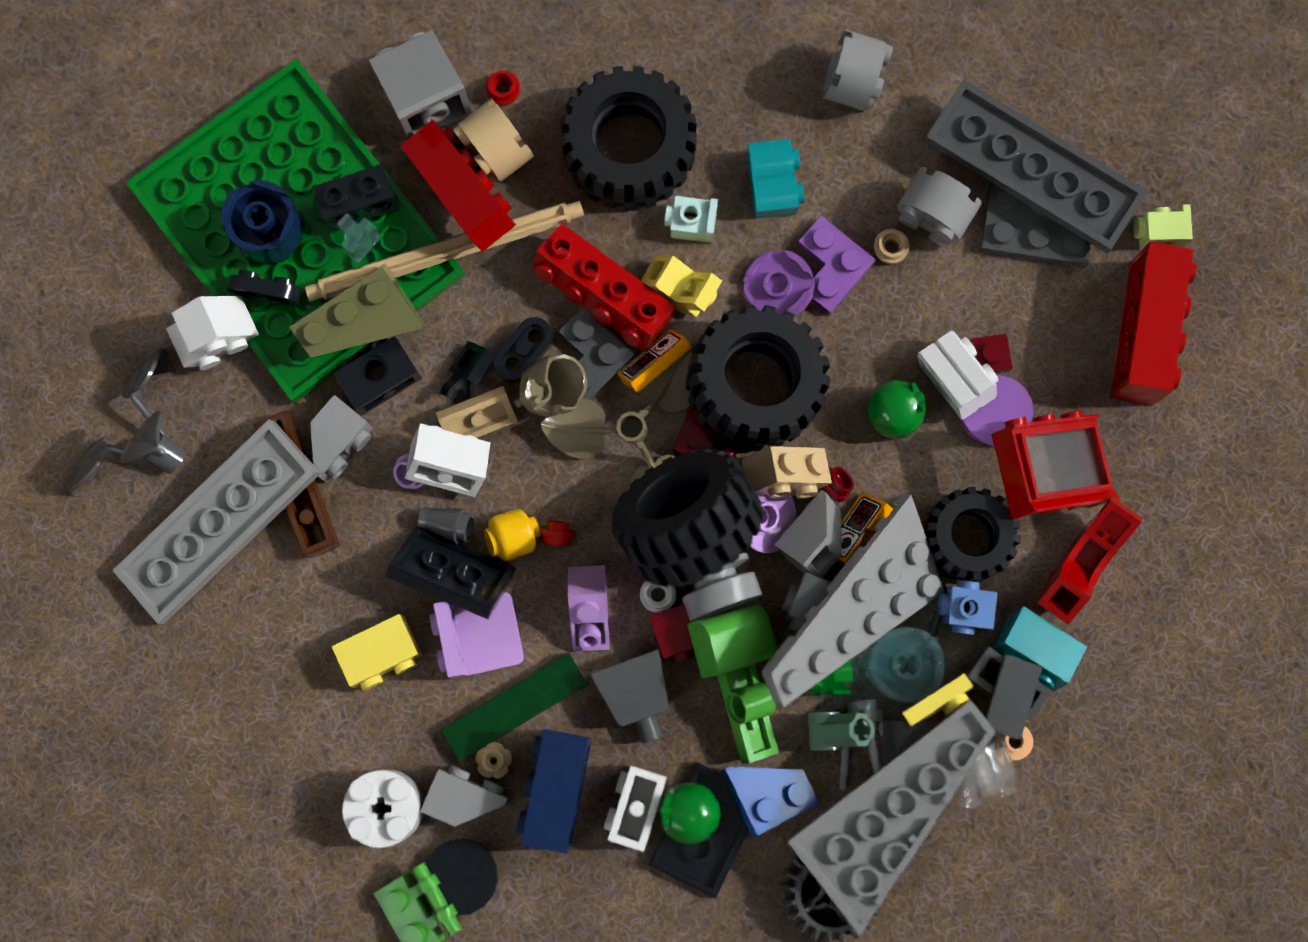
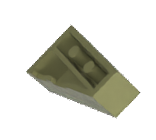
(359, 315)

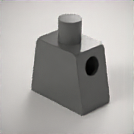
(635, 693)

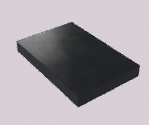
(451, 572)
(709, 861)

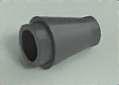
(449, 523)

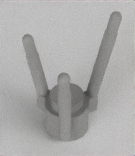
(874, 715)

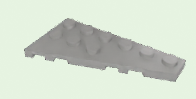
(863, 602)

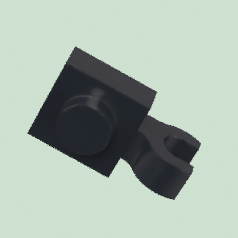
(467, 368)

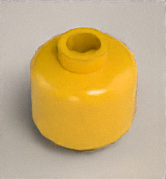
(511, 534)

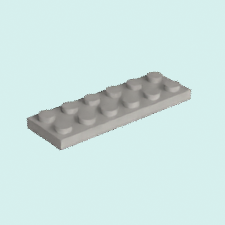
(216, 522)

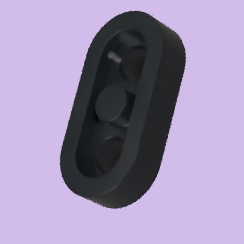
(278, 291)
(521, 349)

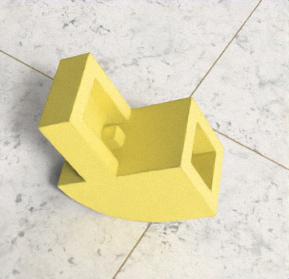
(680, 285)

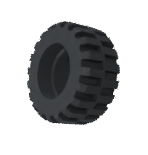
(629, 94)
(782, 341)
(687, 517)

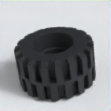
(996, 518)

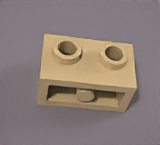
(787, 471)

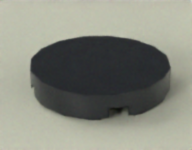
(465, 874)

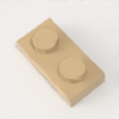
(479, 414)

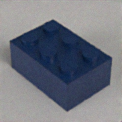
(554, 790)

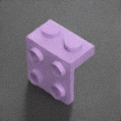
(476, 643)

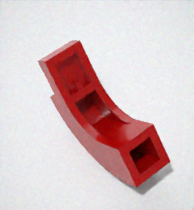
(1085, 560)

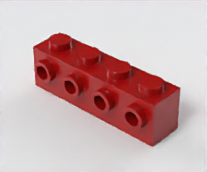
(458, 185)
(603, 288)

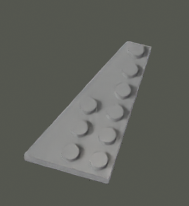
(878, 826)

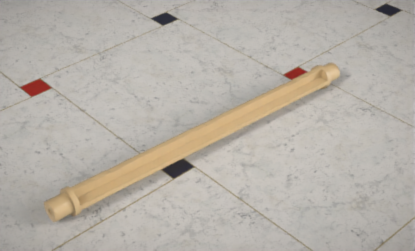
(445, 250)

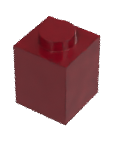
(673, 634)

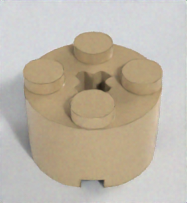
(496, 141)

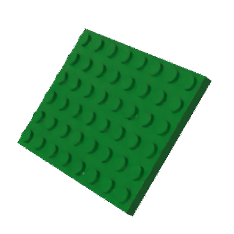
(296, 140)

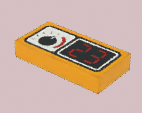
(654, 361)
(863, 514)

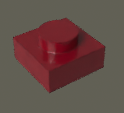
(993, 351)

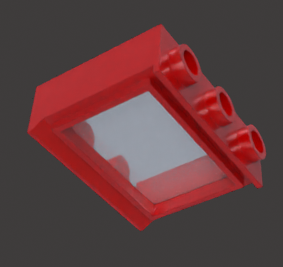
(1052, 464)

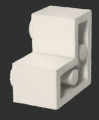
(211, 329)

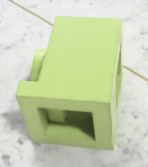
(1164, 226)

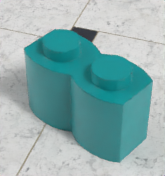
(773, 178)

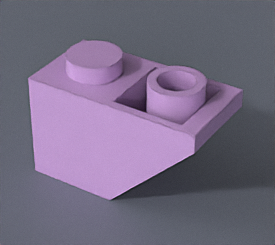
(588, 608)

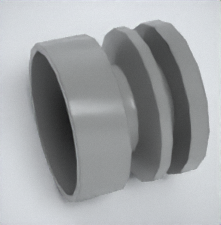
(721, 591)

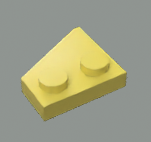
(946, 699)

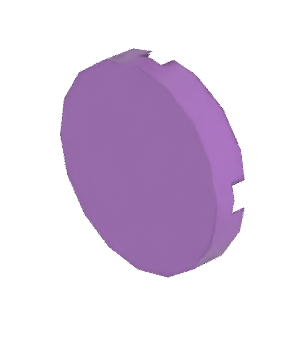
(779, 281)
(1010, 403)

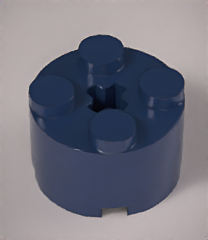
(279, 216)

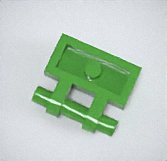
(409, 912)

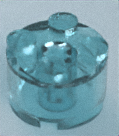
(926, 665)

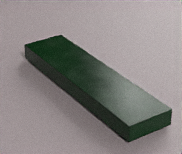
(514, 707)

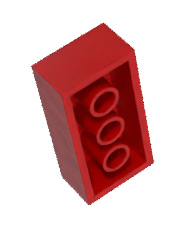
(1153, 324)

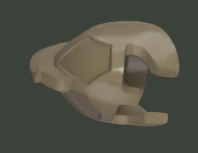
(552, 386)

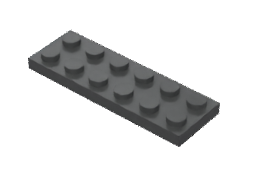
(1036, 166)

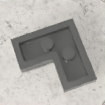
(601, 350)

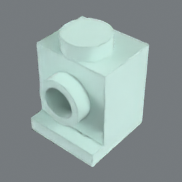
(698, 229)

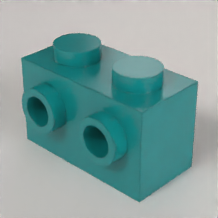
(1043, 644)

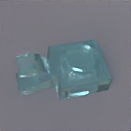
(358, 237)

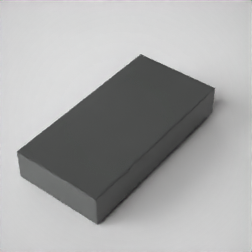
(1012, 696)

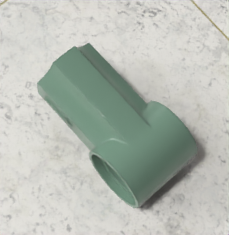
(838, 730)

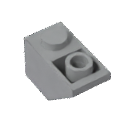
(335, 435)
(814, 537)
(458, 799)

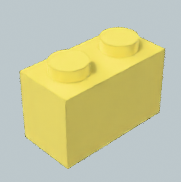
(377, 652)

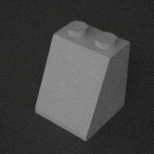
(421, 83)

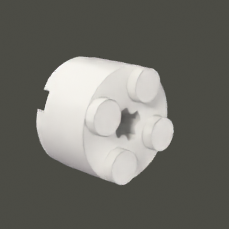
(367, 823)

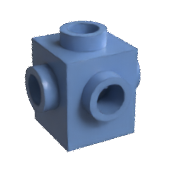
(980, 607)

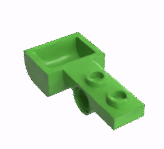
(729, 648)

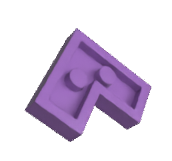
(842, 263)

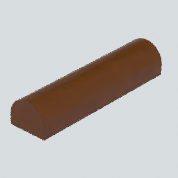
(307, 511)

